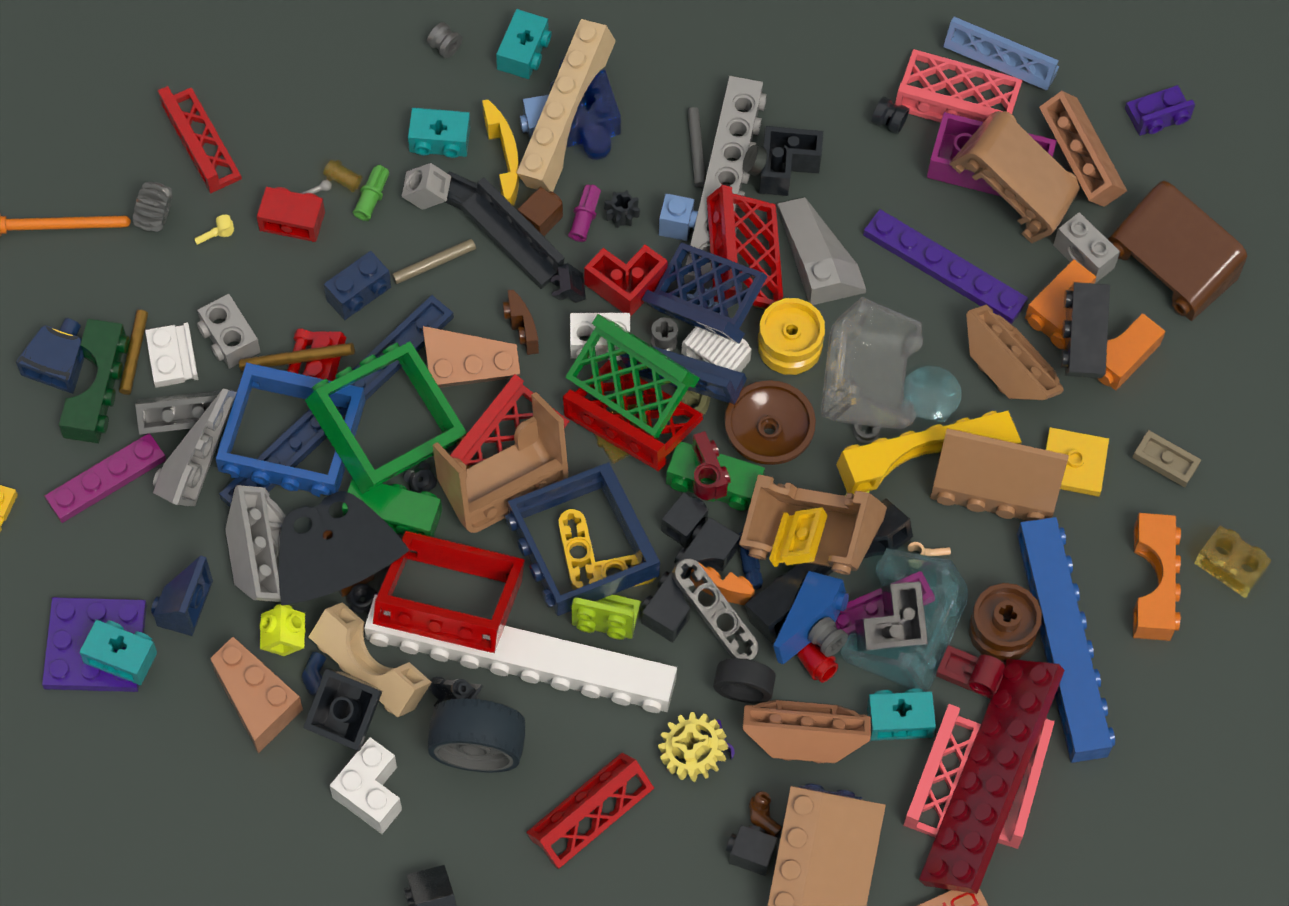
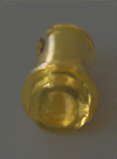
(342, 175)

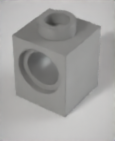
(426, 186)

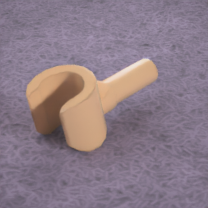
(916, 546)

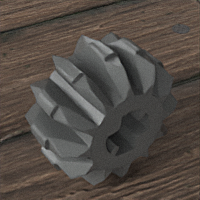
(152, 206)

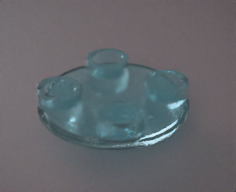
(933, 392)

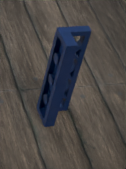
(713, 382)

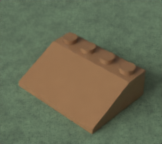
(998, 476)
(826, 850)

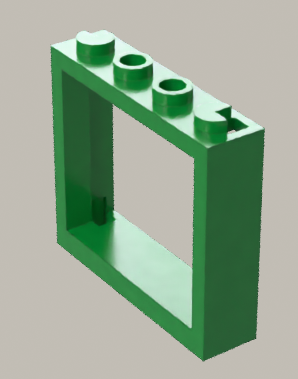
(345, 442)

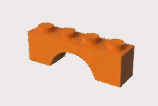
(1156, 542)

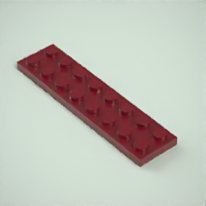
(991, 776)

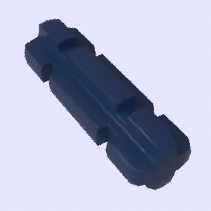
(751, 567)

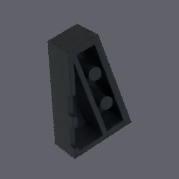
(1085, 330)

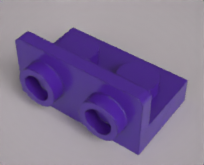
(1159, 110)

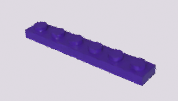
(945, 266)

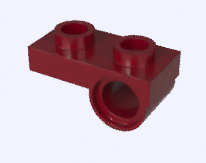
(709, 467)
(973, 673)

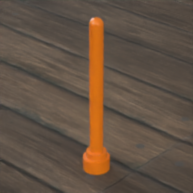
(62, 223)

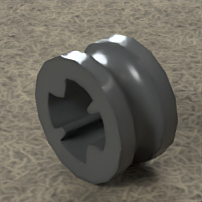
(866, 438)

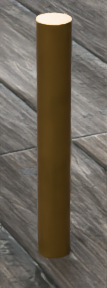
(133, 352)

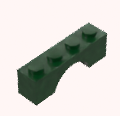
(86, 413)

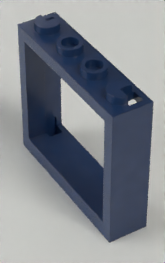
(566, 490)

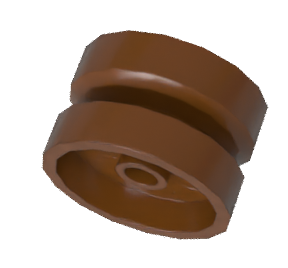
(1005, 621)

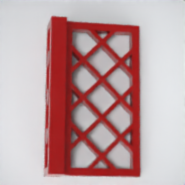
(724, 243)
(490, 422)
(617, 428)

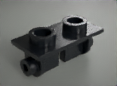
(453, 689)

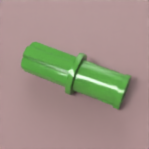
(371, 193)

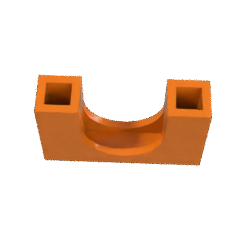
(1123, 353)

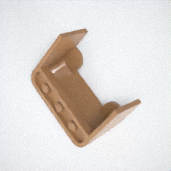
(533, 462)

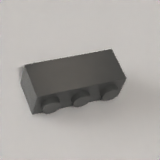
(173, 411)

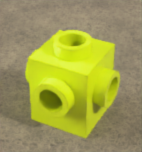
(282, 630)

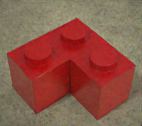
(624, 283)

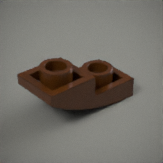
(522, 320)

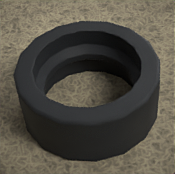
(744, 680)

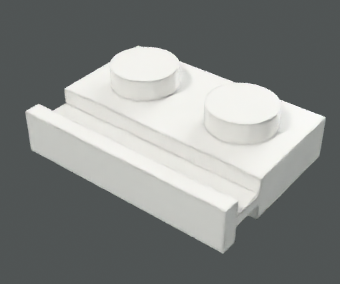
(171, 355)

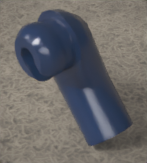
(311, 675)

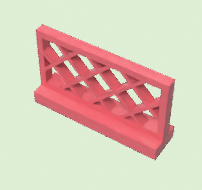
(932, 105)

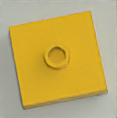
(1085, 459)

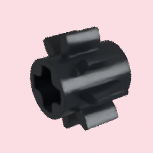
(622, 208)

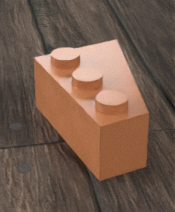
(468, 359)
(256, 693)

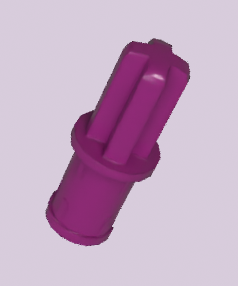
(585, 213)

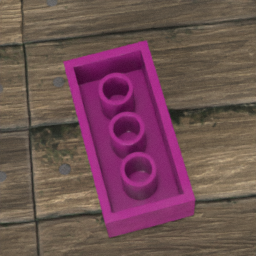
(951, 137)

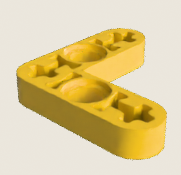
(596, 570)

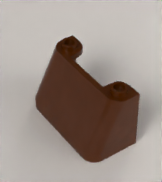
(1181, 248)

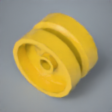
(791, 336)

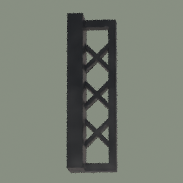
(513, 233)

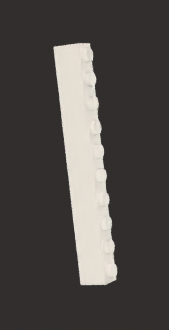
(550, 661)

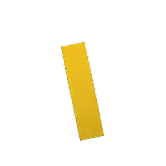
(498, 128)

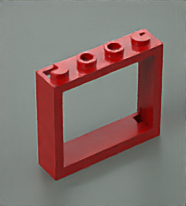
(441, 622)

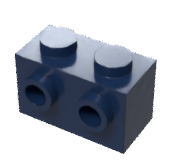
(357, 285)

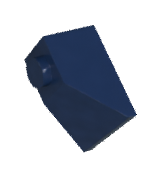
(184, 598)

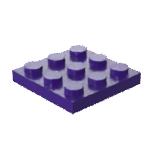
(68, 629)

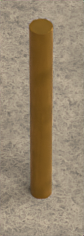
(300, 356)

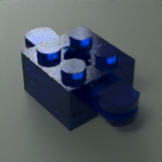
(595, 118)

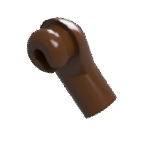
(760, 814)

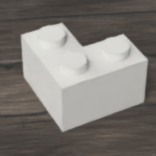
(361, 786)

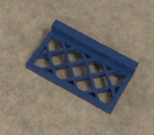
(701, 316)

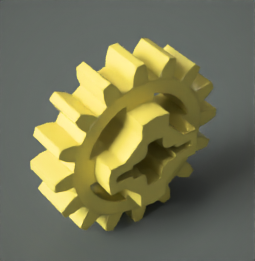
(689, 744)

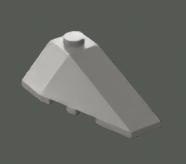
(821, 259)
(188, 465)

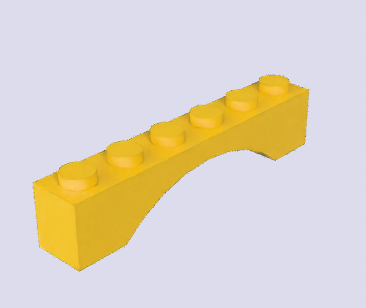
(867, 465)

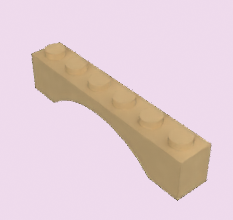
(547, 146)

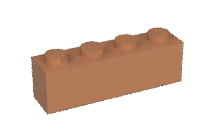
(1083, 149)

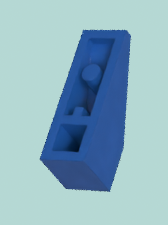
(817, 599)

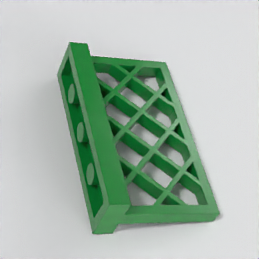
(649, 358)

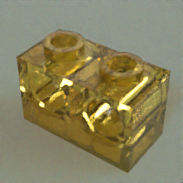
(1228, 566)

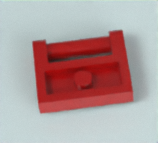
(317, 368)

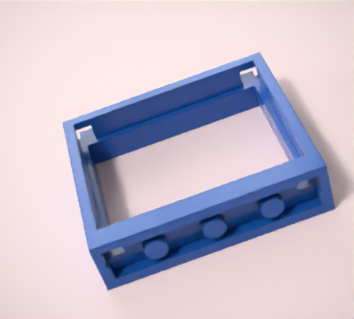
(268, 472)

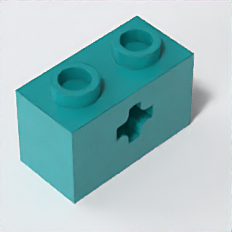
(523, 43)
(439, 132)
(128, 664)
(887, 722)

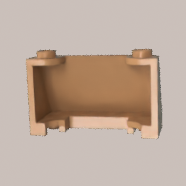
(1020, 173)
(846, 534)

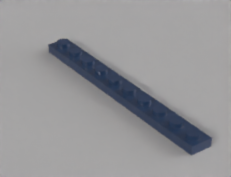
(307, 433)

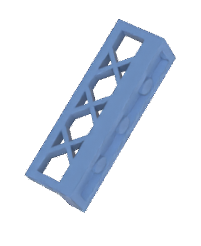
(1001, 53)

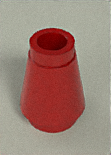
(816, 663)

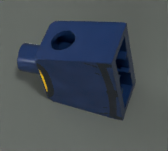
(54, 356)

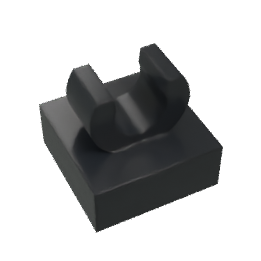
(570, 282)

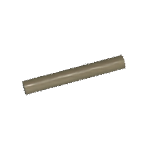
(433, 261)

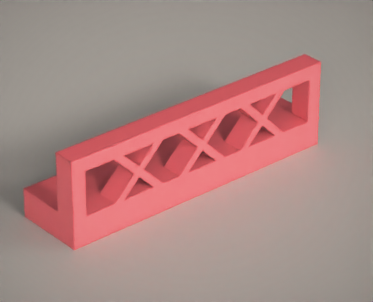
(933, 763)
(1018, 816)

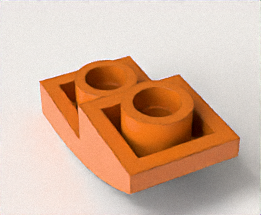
(734, 588)

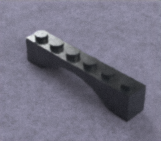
(771, 606)

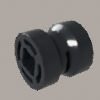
(890, 115)

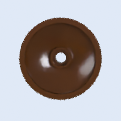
(773, 407)

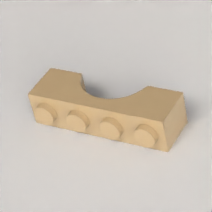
(341, 637)

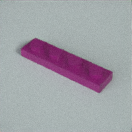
(105, 478)
(872, 604)

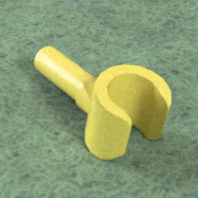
(224, 229)

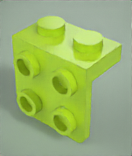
(608, 615)

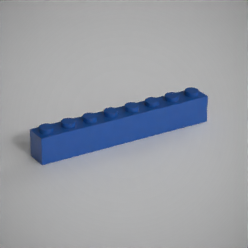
(1064, 639)

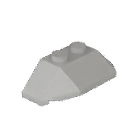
(254, 542)

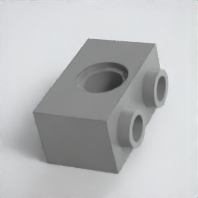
(1085, 244)

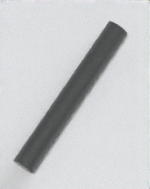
(696, 147)

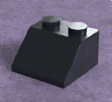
(343, 708)

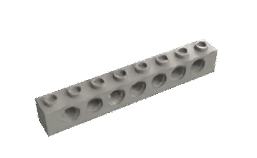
(739, 95)

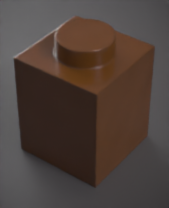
(542, 210)

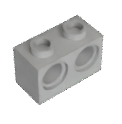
(232, 329)

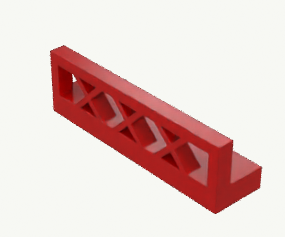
(194, 142)
(583, 802)

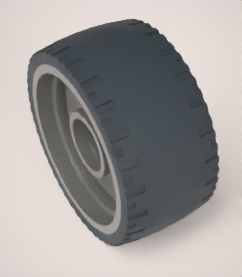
(476, 735)

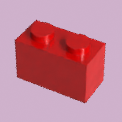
(291, 214)

